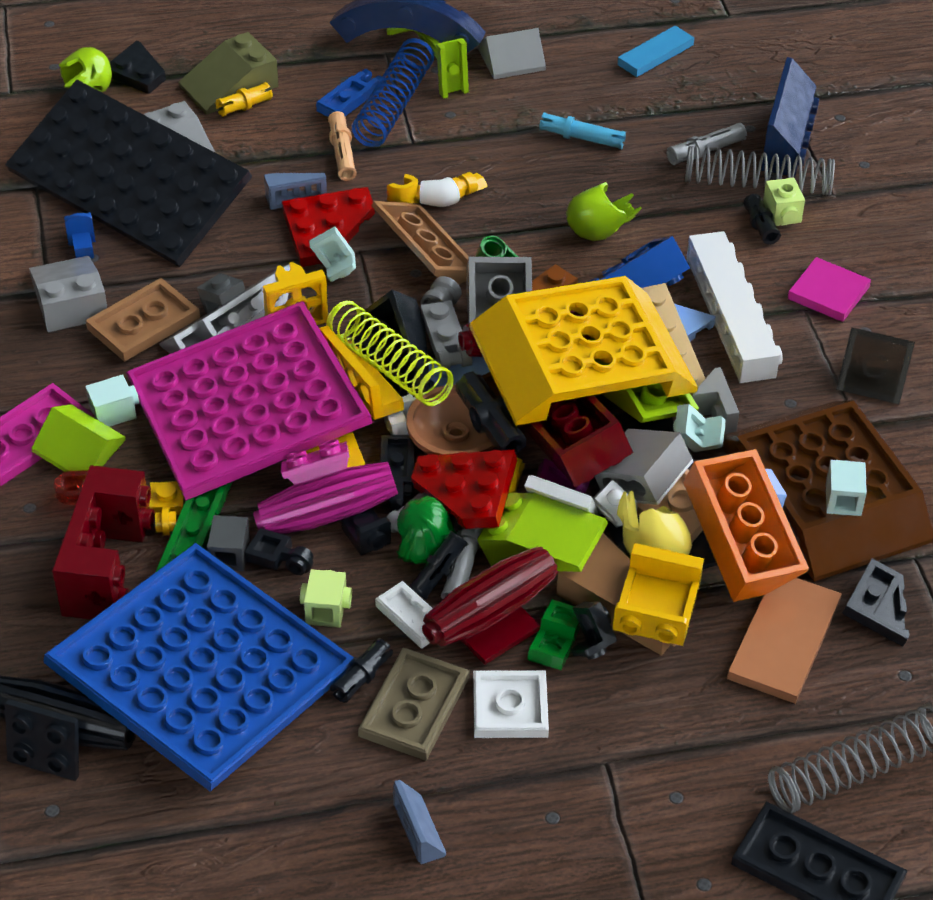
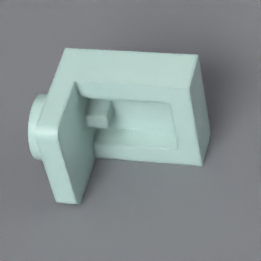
(334, 253)
(698, 431)

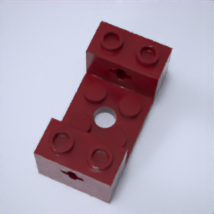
(110, 507)

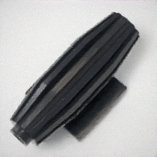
(51, 722)

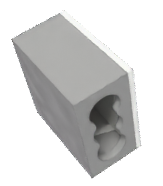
(654, 466)

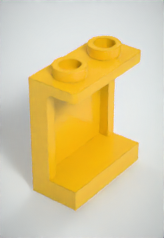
(658, 594)

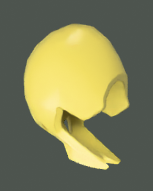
(655, 528)

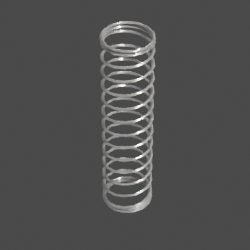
(827, 179)
(793, 786)

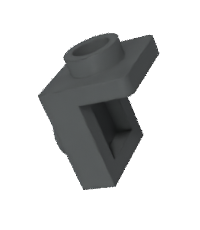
(219, 291)

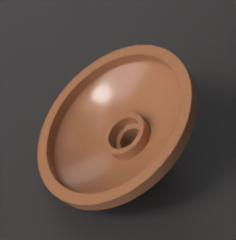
(445, 426)

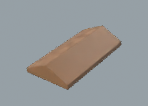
(425, 238)

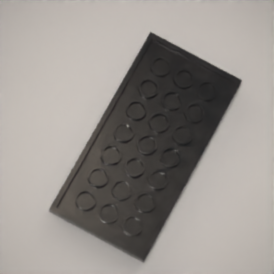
(129, 172)

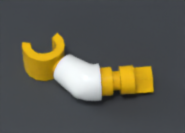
(435, 192)

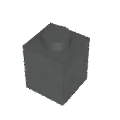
(229, 540)

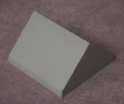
(513, 53)

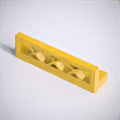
(369, 383)

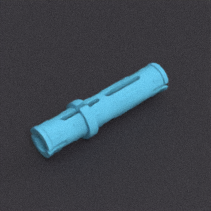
(571, 128)

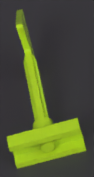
(450, 59)

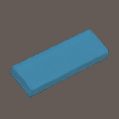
(655, 51)

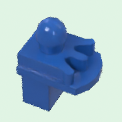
(80, 233)

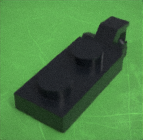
(400, 455)

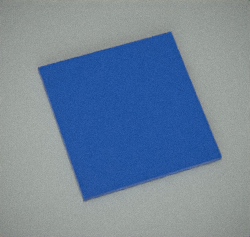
(200, 665)

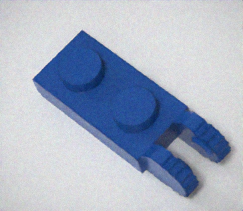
(349, 94)

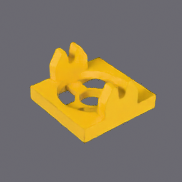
(293, 282)

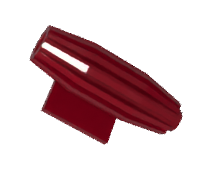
(488, 607)

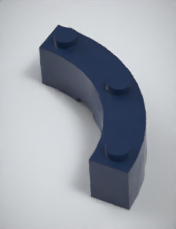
(425, 16)

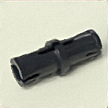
(767, 229)
(438, 565)
(361, 670)

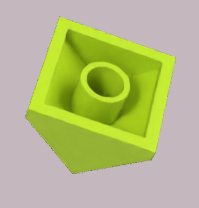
(75, 439)

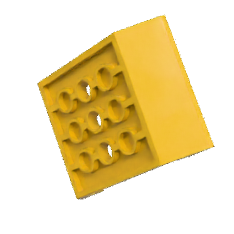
(543, 358)

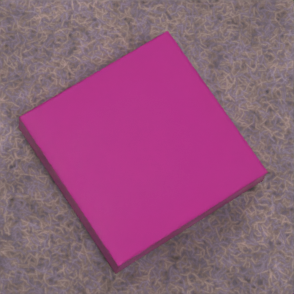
(829, 289)

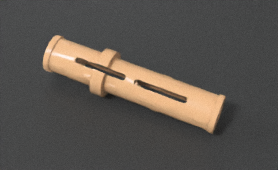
(340, 138)

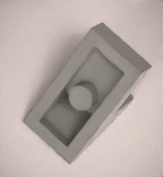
(716, 399)

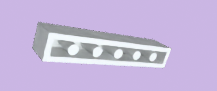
(732, 301)

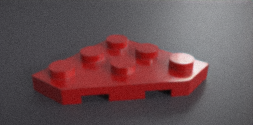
(318, 213)
(468, 484)

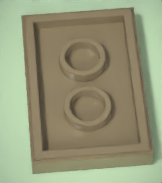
(414, 703)

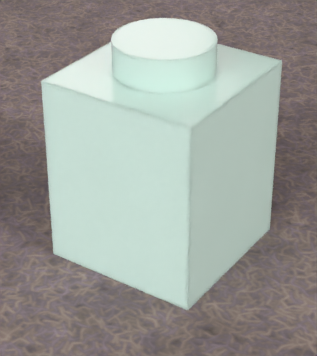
(112, 400)
(846, 487)

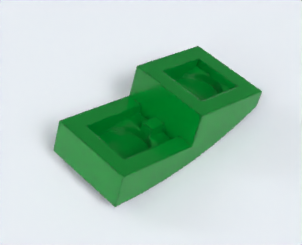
(555, 636)

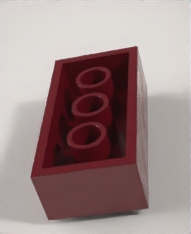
(580, 438)

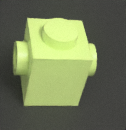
(784, 201)
(325, 598)

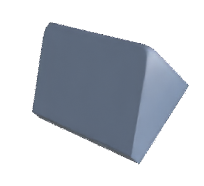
(417, 823)

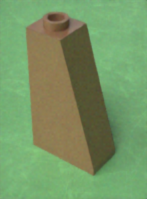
(603, 582)

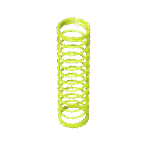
(450, 379)

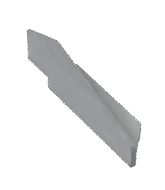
(235, 313)

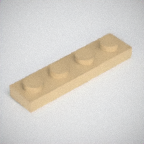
(668, 313)

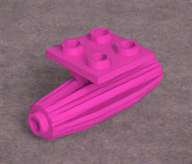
(324, 490)

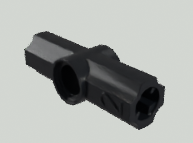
(489, 413)

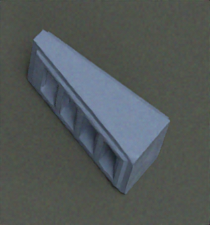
(283, 181)

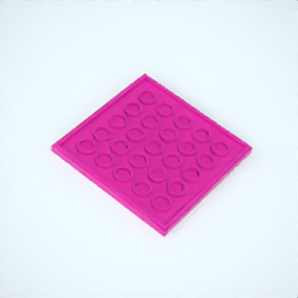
(247, 399)

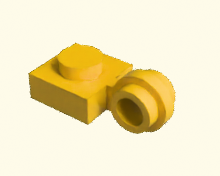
(167, 504)

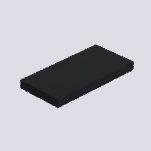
(813, 861)

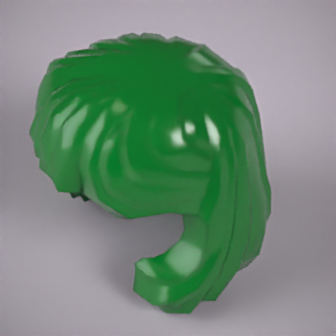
(423, 529)

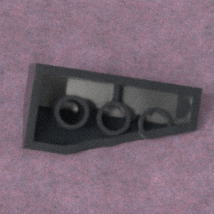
(404, 317)

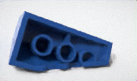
(651, 264)

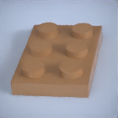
(142, 319)

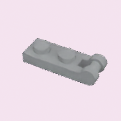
(443, 333)

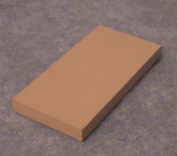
(784, 639)

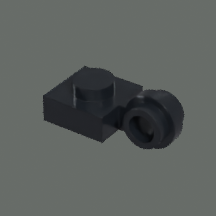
(271, 549)

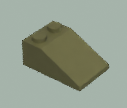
(231, 66)

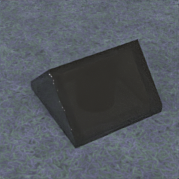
(875, 365)

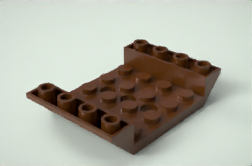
(800, 443)

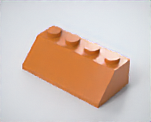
(744, 524)

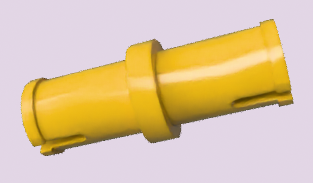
(244, 99)

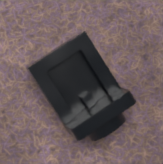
(597, 630)

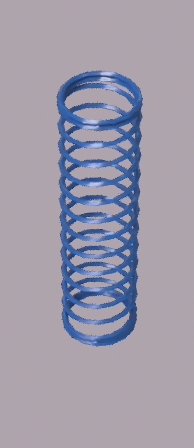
(401, 55)

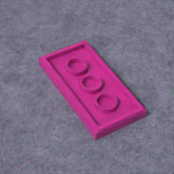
(21, 427)

